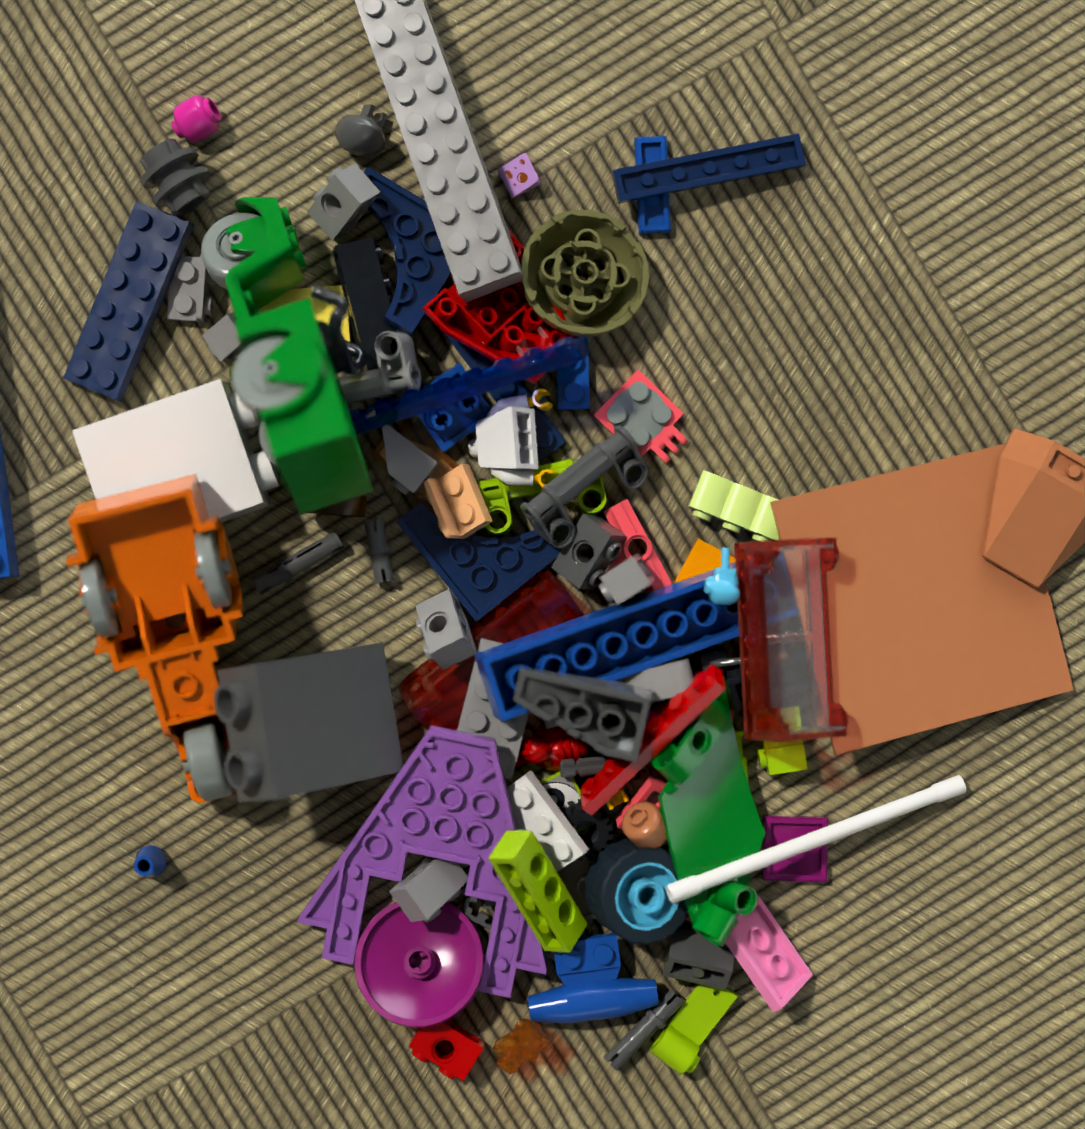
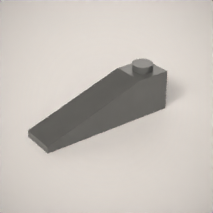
(595, 710)

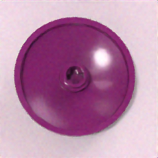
(419, 969)

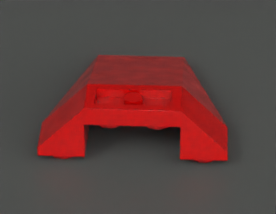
(495, 323)

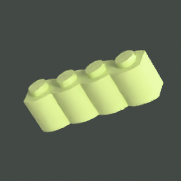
(735, 506)

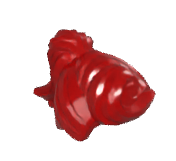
(550, 747)

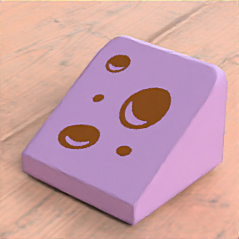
(519, 176)

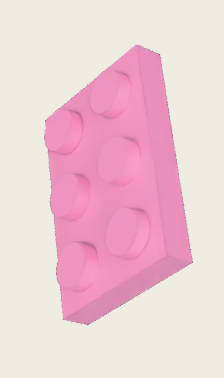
(768, 956)

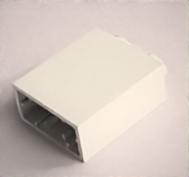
(179, 437)

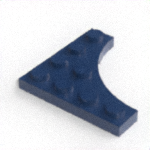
(417, 251)
(478, 567)

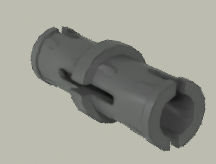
(379, 550)

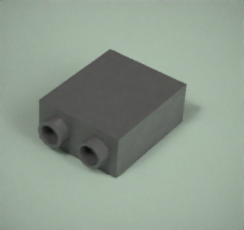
(308, 722)

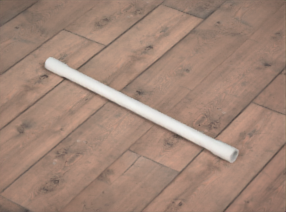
(695, 885)

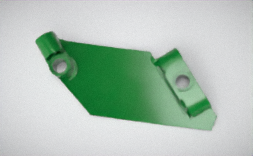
(710, 816)

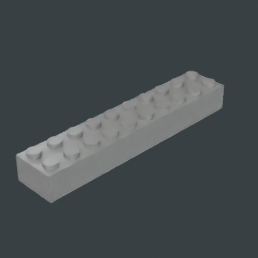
(441, 146)

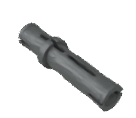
(286, 569)
(644, 1029)

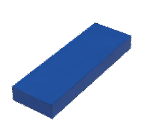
(652, 211)

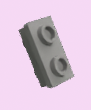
(190, 292)

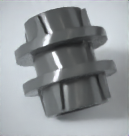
(172, 172)

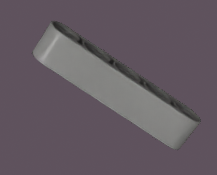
(663, 680)

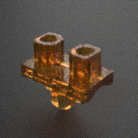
(521, 1045)

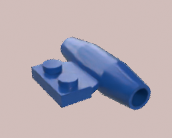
(592, 985)

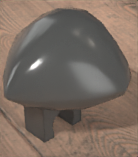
(362, 132)

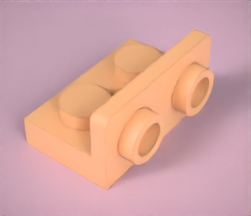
(457, 503)

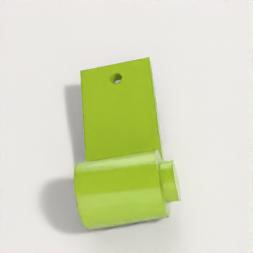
(690, 1025)

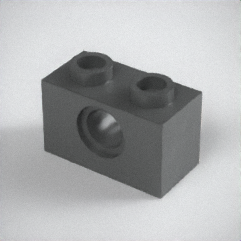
(574, 561)

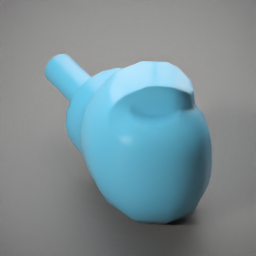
(724, 583)

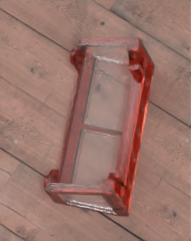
(787, 640)

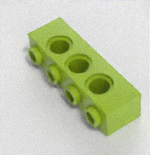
(538, 891)

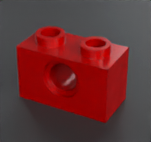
(454, 1064)

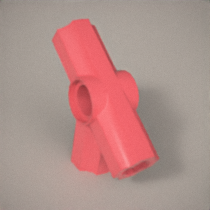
(625, 520)

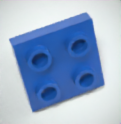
(456, 420)

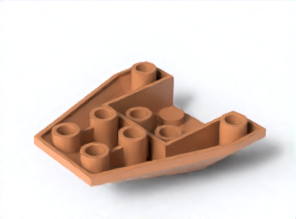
(1035, 507)

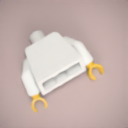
(509, 442)

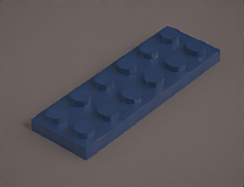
(128, 301)

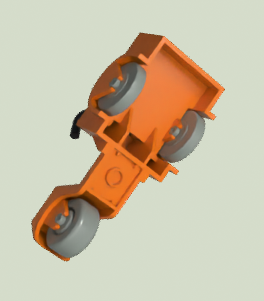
(162, 601)

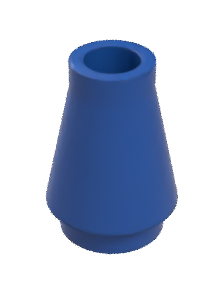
(154, 856)

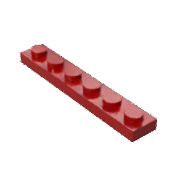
(658, 733)

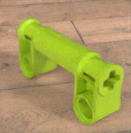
(498, 499)

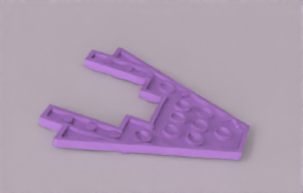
(444, 806)

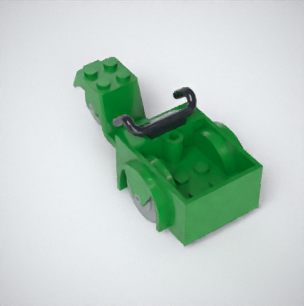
(289, 355)

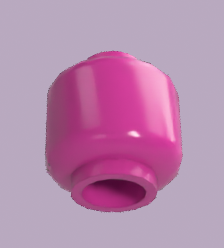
(196, 118)

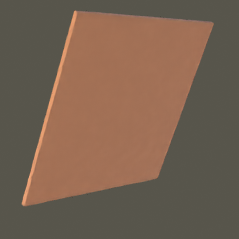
(914, 608)

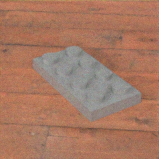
(479, 719)

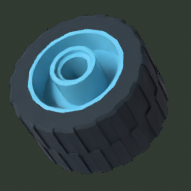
(630, 895)

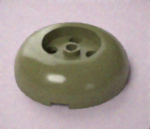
(585, 238)

